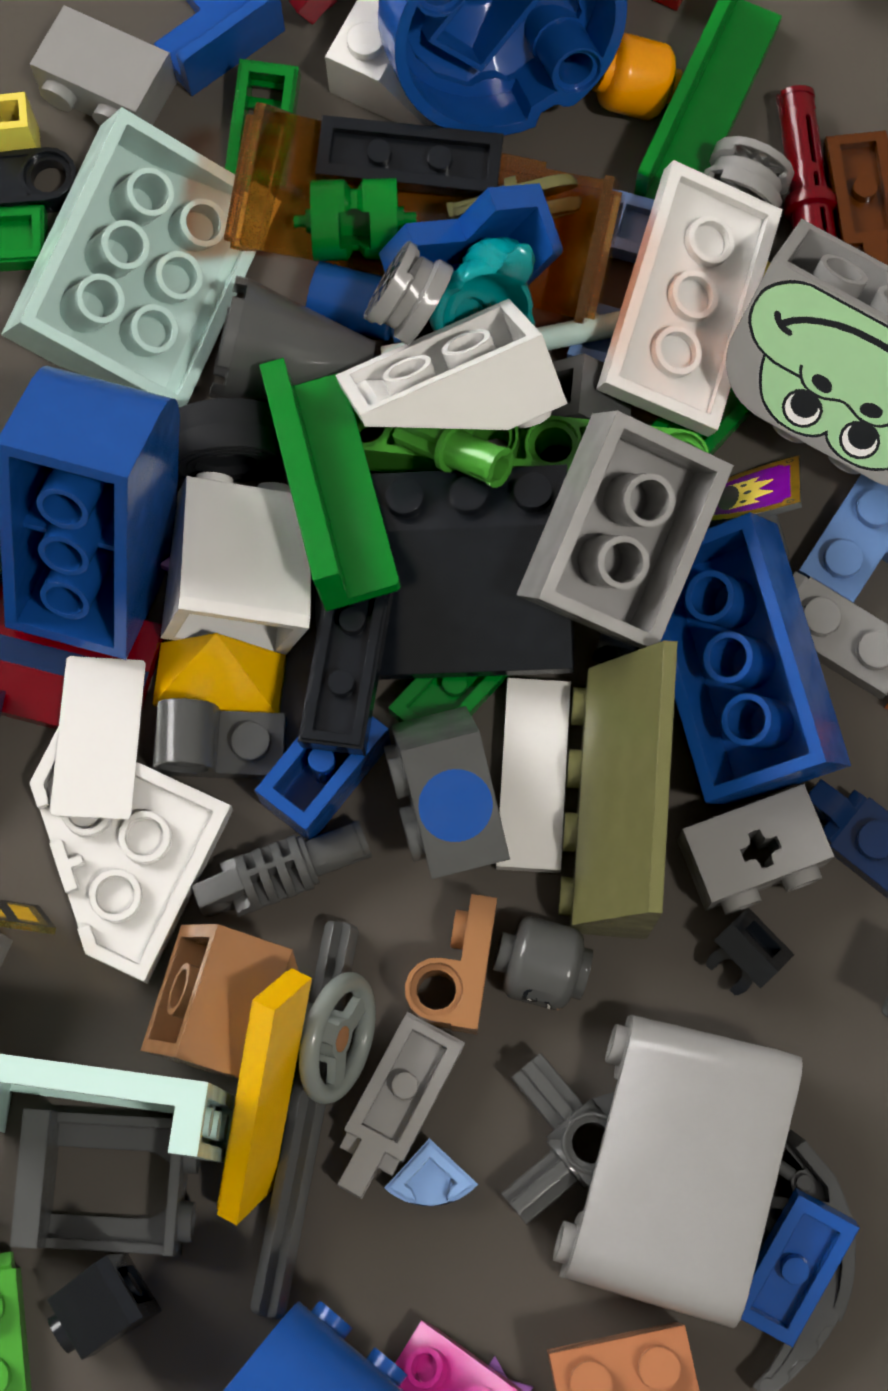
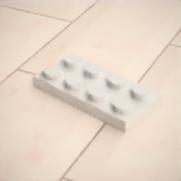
(687, 296)

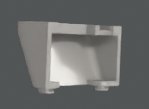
(683, 1170)

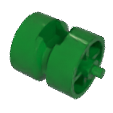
(352, 219)

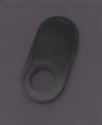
(19, 172)

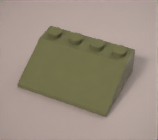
(621, 794)

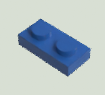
(797, 1266)

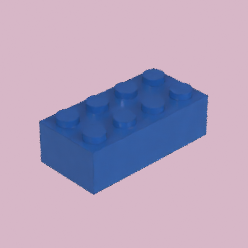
(750, 669)

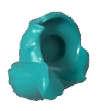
(489, 274)

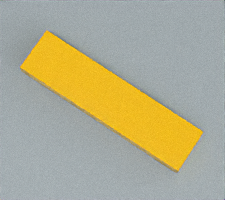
(263, 1094)

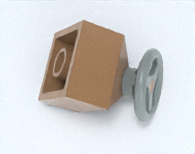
(208, 1002)

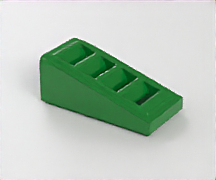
(265, 76)

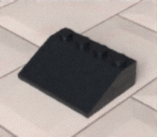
(459, 575)

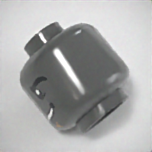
(543, 963)

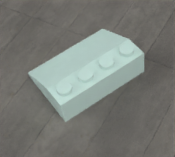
(134, 264)

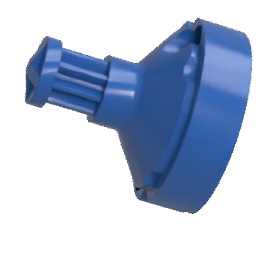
(498, 59)

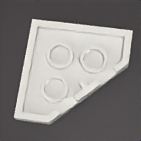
(133, 873)

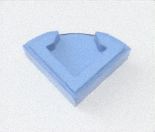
(430, 1178)

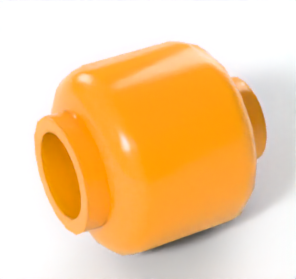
(639, 78)

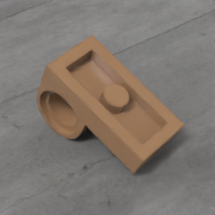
(473, 936)

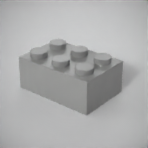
(625, 529)

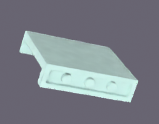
(199, 1108)

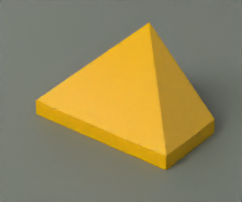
(221, 672)

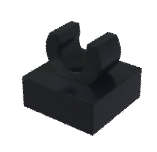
(753, 949)

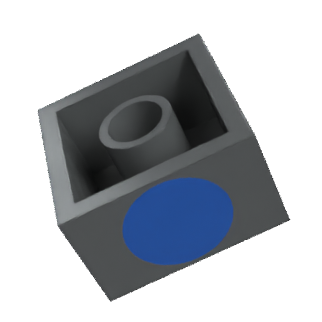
(450, 793)

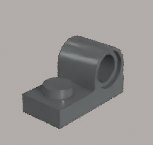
(211, 743)

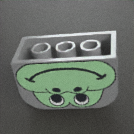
(818, 351)

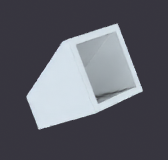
(237, 564)

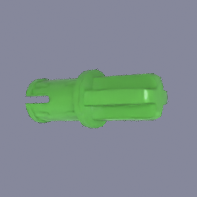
(459, 451)

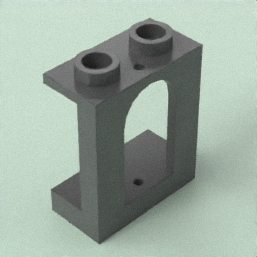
(33, 1214)

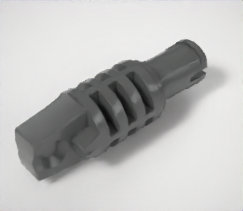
(279, 870)

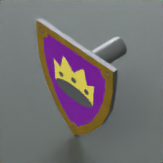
(763, 492)

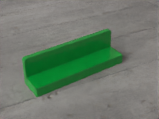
(710, 90)
(330, 488)

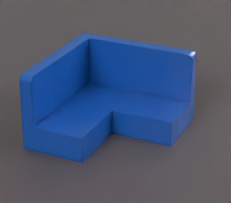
(219, 36)
(498, 212)

